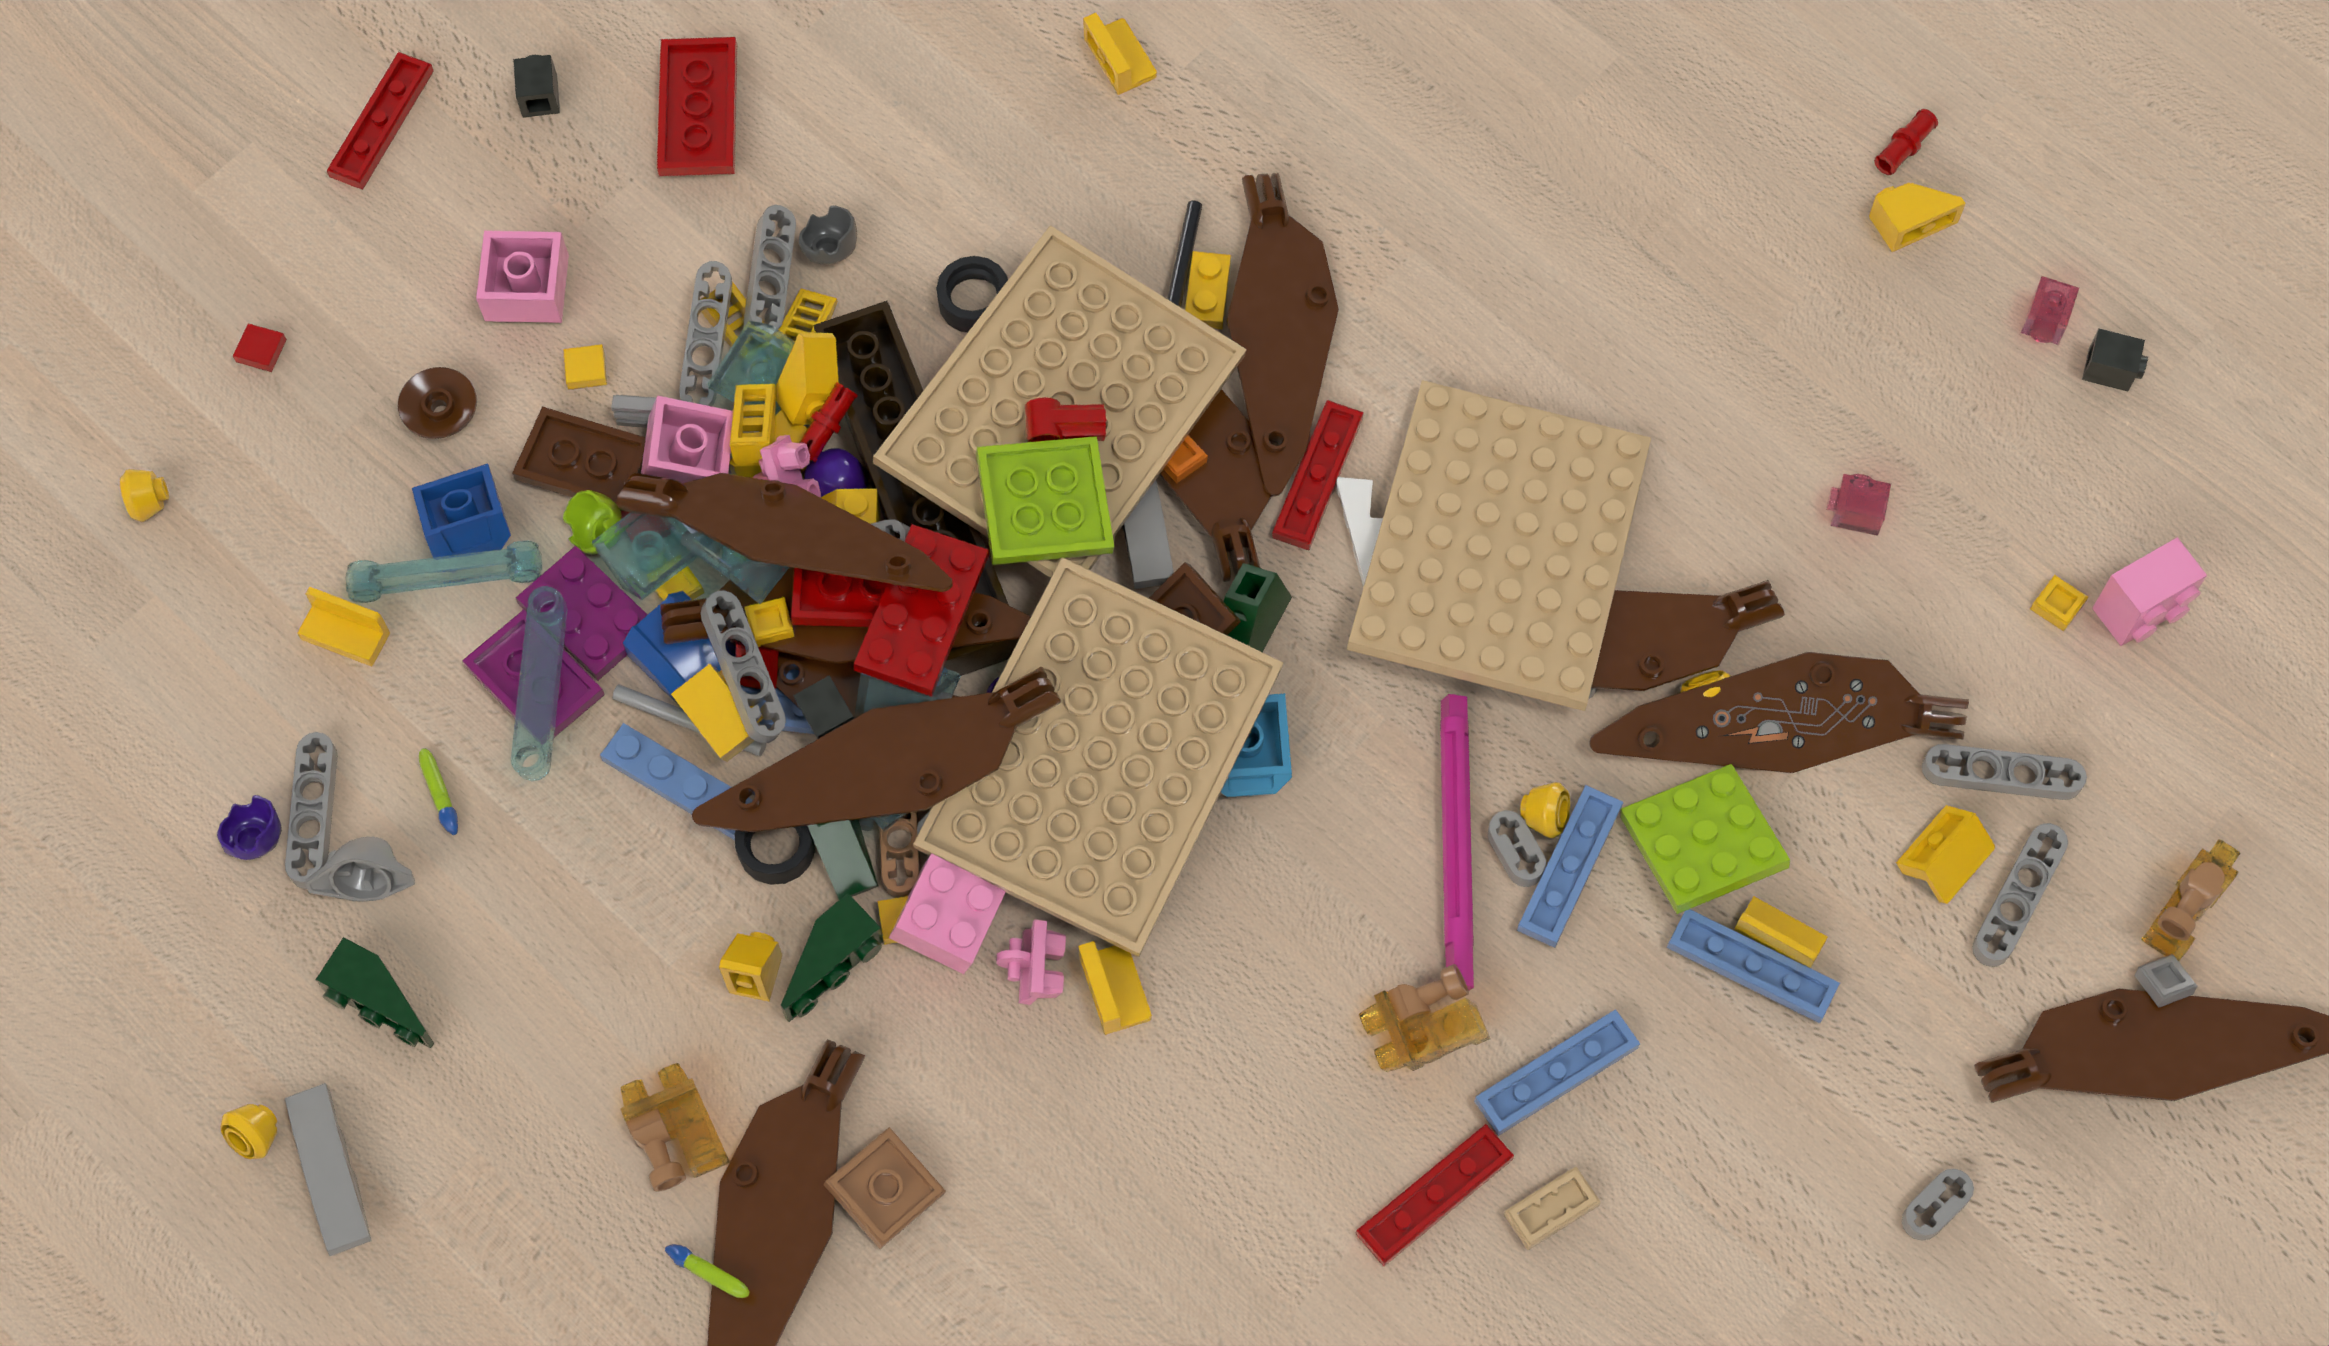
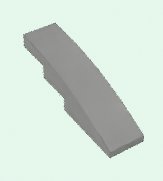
(1148, 542)
(328, 1170)

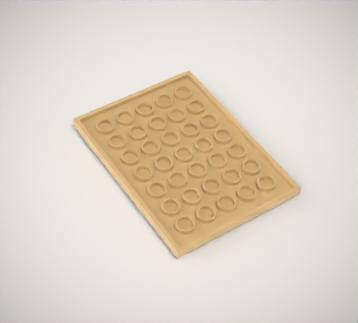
(1071, 334)
(1501, 545)
(1118, 775)

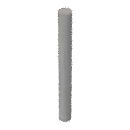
(667, 712)

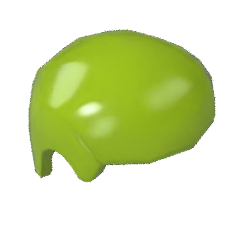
(589, 517)

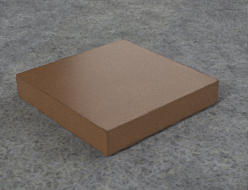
(884, 1188)

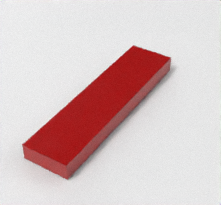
(380, 120)
(1317, 475)
(1434, 1195)

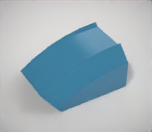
(1265, 757)

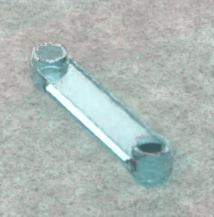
(370, 580)
(539, 683)

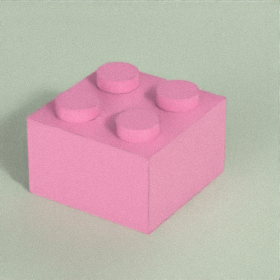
(522, 276)
(686, 440)
(2150, 592)
(947, 914)

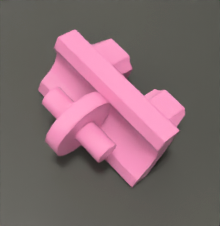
(783, 463)
(1027, 962)

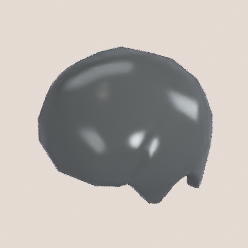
(829, 237)

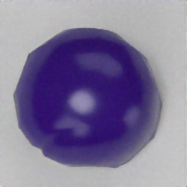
(837, 470)
(250, 829)

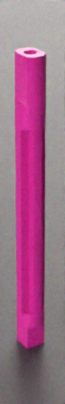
(1457, 836)

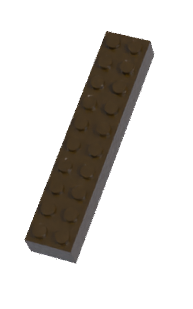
(880, 371)

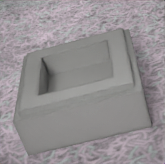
(2165, 980)

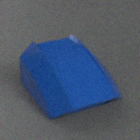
(462, 513)
(669, 663)

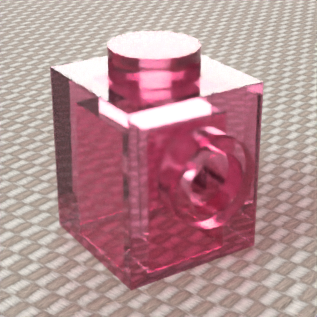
(2049, 310)
(1859, 503)

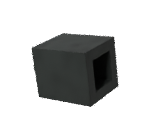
(536, 85)
(2115, 360)
(823, 707)

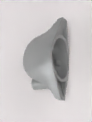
(361, 872)

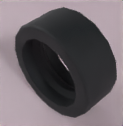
(957, 272)
(776, 873)

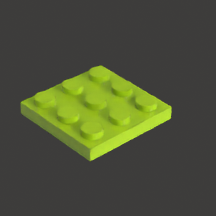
(1044, 500)
(1704, 838)

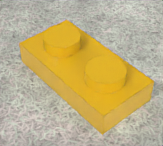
(1208, 287)

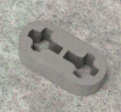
(1508, 852)
(1930, 1197)

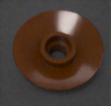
(433, 389)

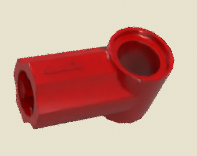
(1052, 421)

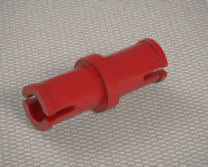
(1906, 142)
(827, 420)

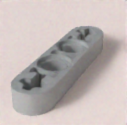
(764, 270)
(702, 336)
(737, 667)
(2003, 765)
(305, 810)
(2018, 893)

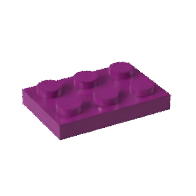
(596, 611)
(498, 669)

